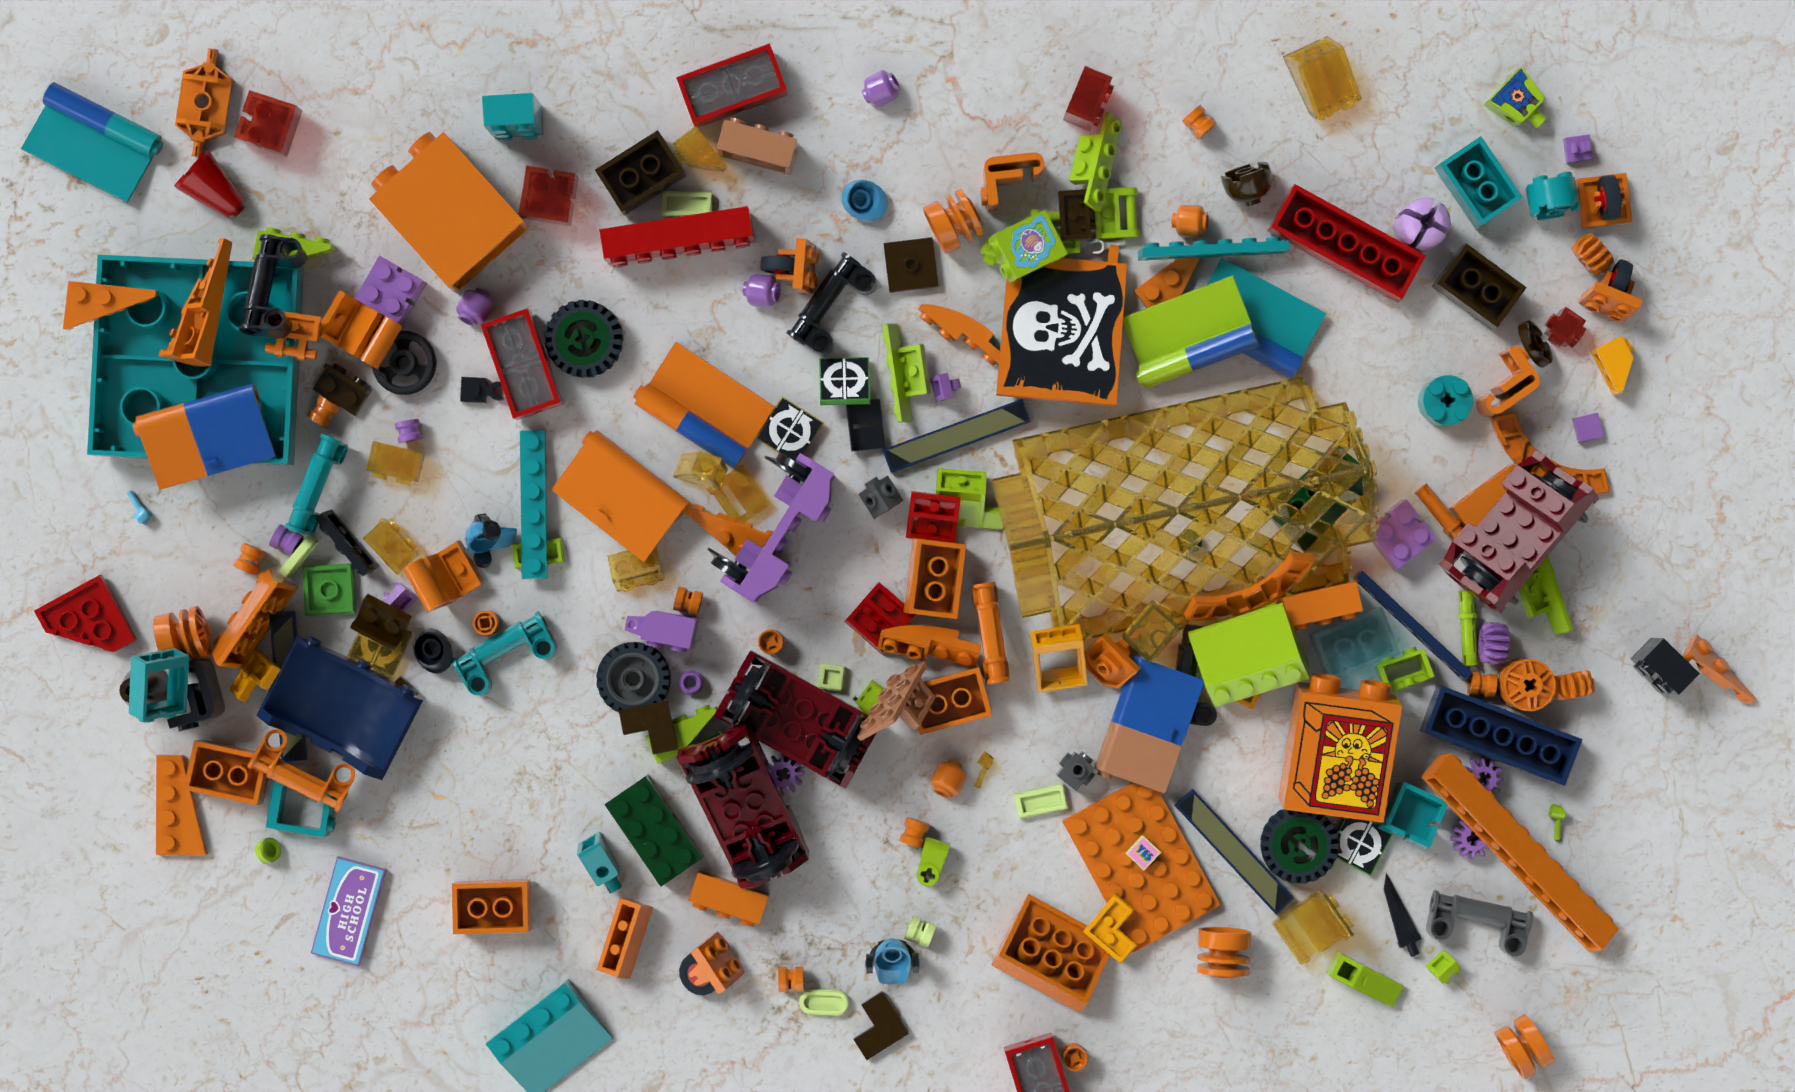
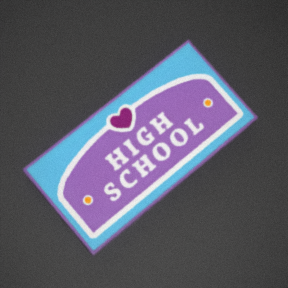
(348, 911)

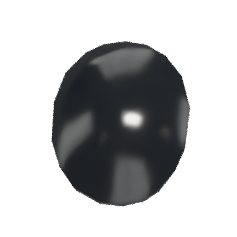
(433, 651)

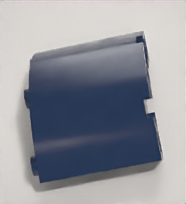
(340, 706)

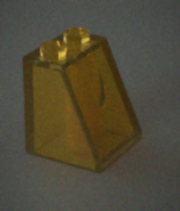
(1323, 77)

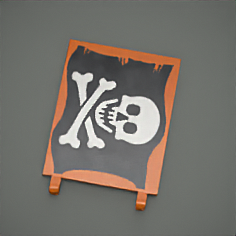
(1064, 332)

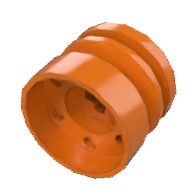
(953, 221)
(187, 635)
(1512, 688)
(1223, 952)

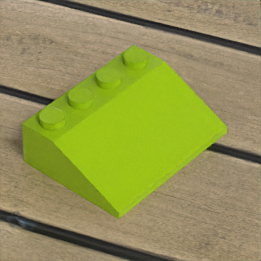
(1249, 655)

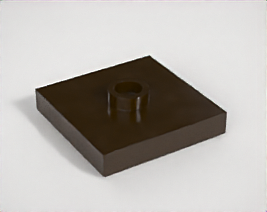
(910, 265)

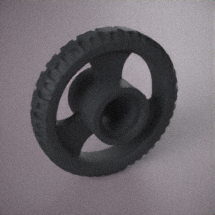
(424, 372)

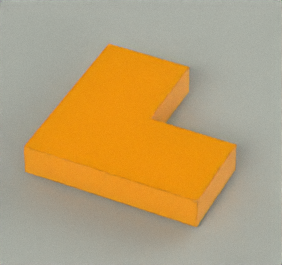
(257, 670)
(1106, 932)

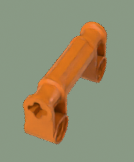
(995, 660)
(298, 779)

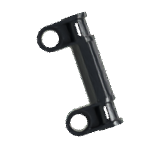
(823, 300)
(258, 316)
(1187, 663)

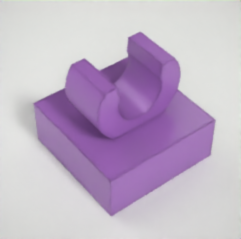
(1578, 149)
(943, 387)
(400, 597)

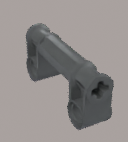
(1479, 912)

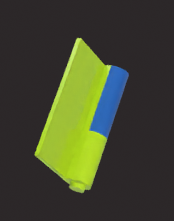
(1190, 332)

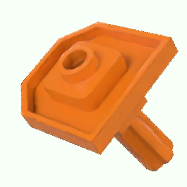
(1110, 661)

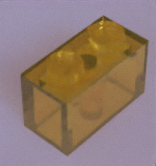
(395, 462)

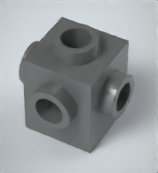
(880, 496)
(1073, 779)

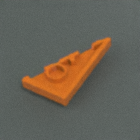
(1167, 283)
(91, 301)
(727, 529)
(1716, 668)

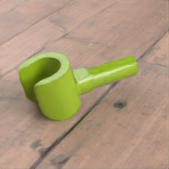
(1558, 814)

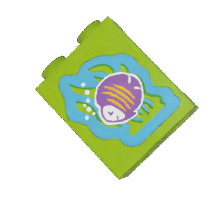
(1026, 246)

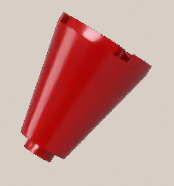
(211, 186)

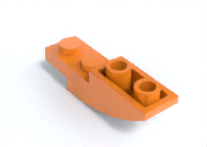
(955, 324)
(920, 640)

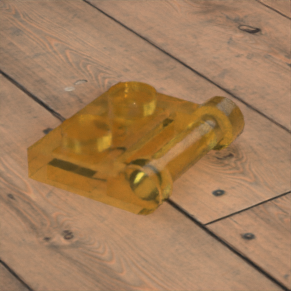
(746, 492)

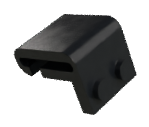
(203, 697)

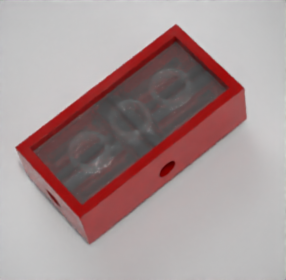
(732, 86)
(522, 364)
(1036, 1065)

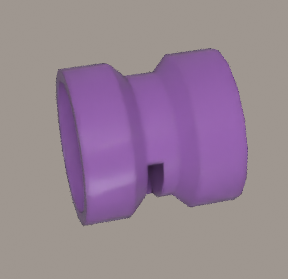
(286, 540)

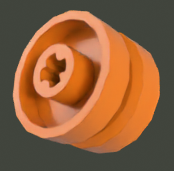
(1524, 1046)

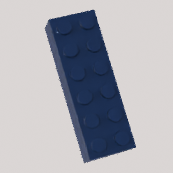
(1500, 735)

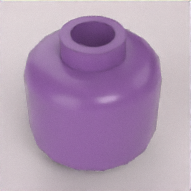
(880, 88)
(762, 290)
(474, 307)

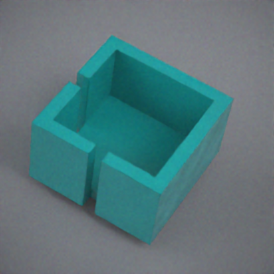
(1410, 814)

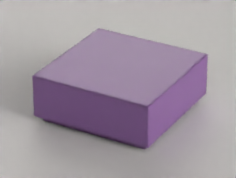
(1587, 427)

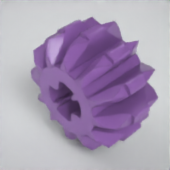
(1493, 643)
(792, 770)
(1488, 770)
(1465, 845)

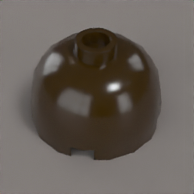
(1248, 183)

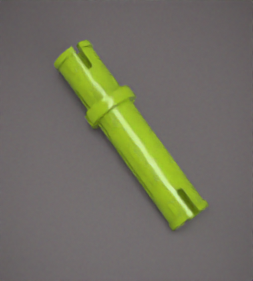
(1468, 628)

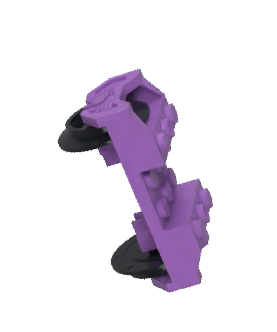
(765, 568)

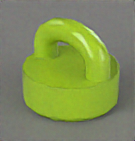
(268, 850)

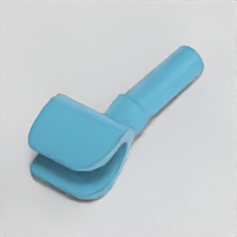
(142, 515)

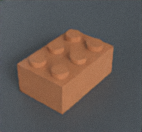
(757, 146)

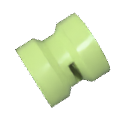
(920, 931)

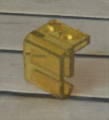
(1312, 926)

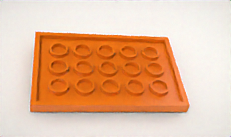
(1169, 889)

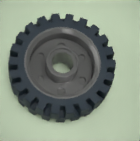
(628, 658)

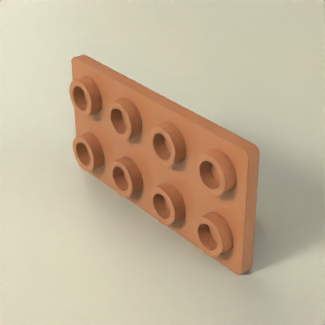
(902, 696)

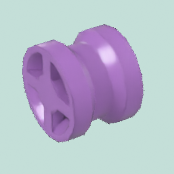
(408, 431)

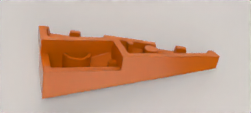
(197, 330)

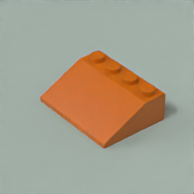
(252, 620)
(1051, 954)

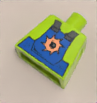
(1518, 100)

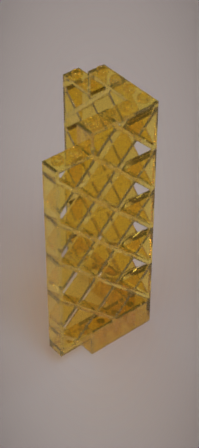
(1206, 503)

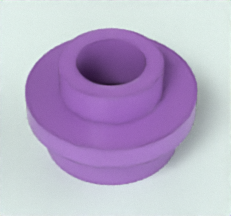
(683, 682)

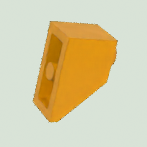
(1614, 362)

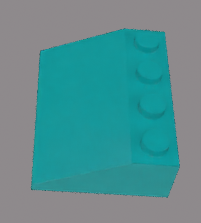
(549, 1039)

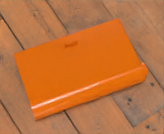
(620, 495)

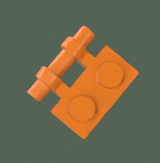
(305, 329)

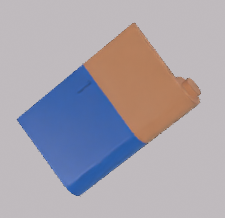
(1149, 725)

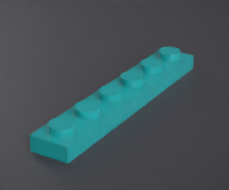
(1202, 249)
(533, 504)

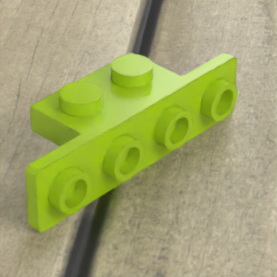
(1095, 160)
(907, 372)
(1543, 595)

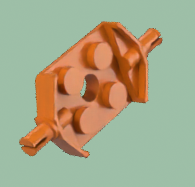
(206, 122)

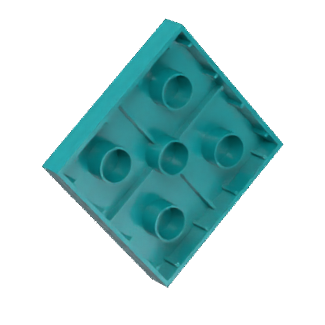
(135, 380)

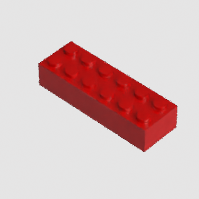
(676, 236)
(1346, 243)

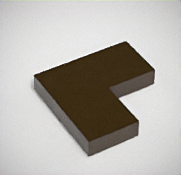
(656, 720)
(886, 1026)

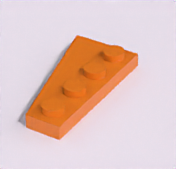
(176, 815)

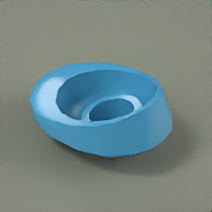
(864, 200)

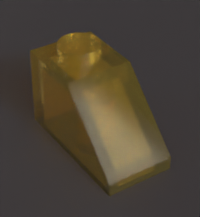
(697, 152)
(701, 469)

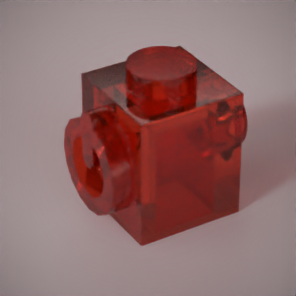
(1565, 328)

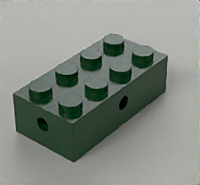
(654, 830)

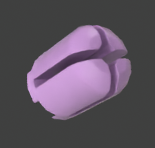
(1435, 222)

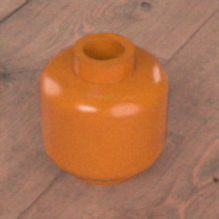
(1190, 221)
(948, 779)

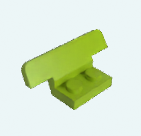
(972, 490)

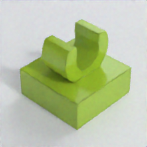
(1443, 967)

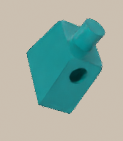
(596, 853)

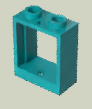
(176, 702)
(275, 814)

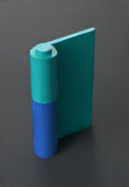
(92, 142)
(1279, 319)

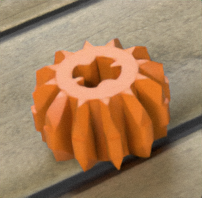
(1592, 254)
(1574, 685)

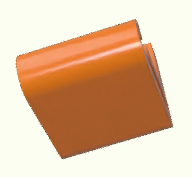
(1008, 162)
(359, 329)
(1517, 362)
(443, 577)

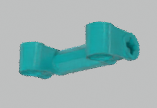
(303, 516)
(499, 646)

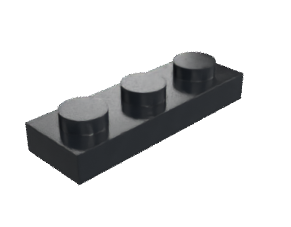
(346, 543)

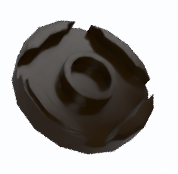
(1534, 345)

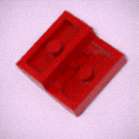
(933, 516)
(878, 612)

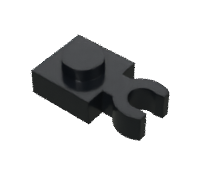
(476, 390)

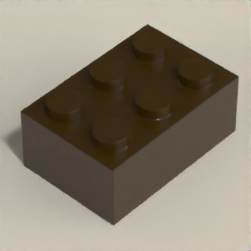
(640, 172)
(1479, 287)

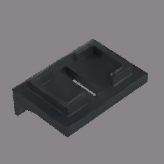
(869, 437)

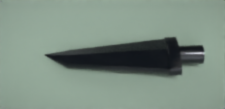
(1403, 925)

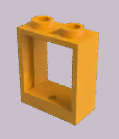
(1058, 640)

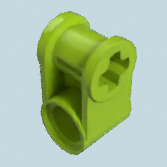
(933, 857)

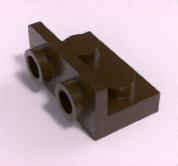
(1075, 216)
(341, 389)
(381, 622)

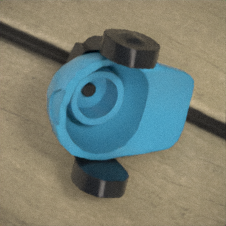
(485, 536)
(892, 961)

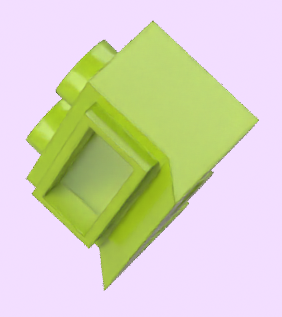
(1409, 680)

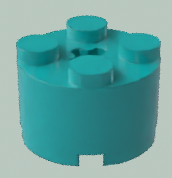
(1552, 196)
(1439, 413)

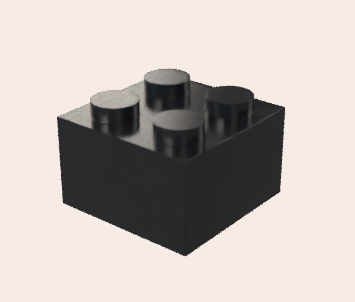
(1664, 666)

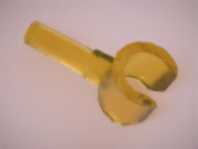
(986, 762)

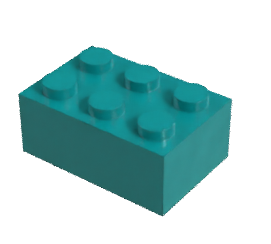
(513, 116)
(1478, 182)

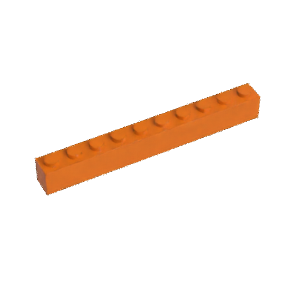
(1520, 852)

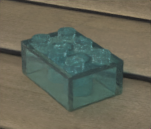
(1354, 643)

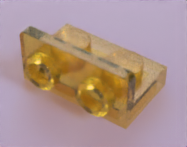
(391, 545)
(631, 572)

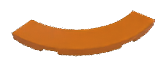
(1519, 448)
(1255, 596)

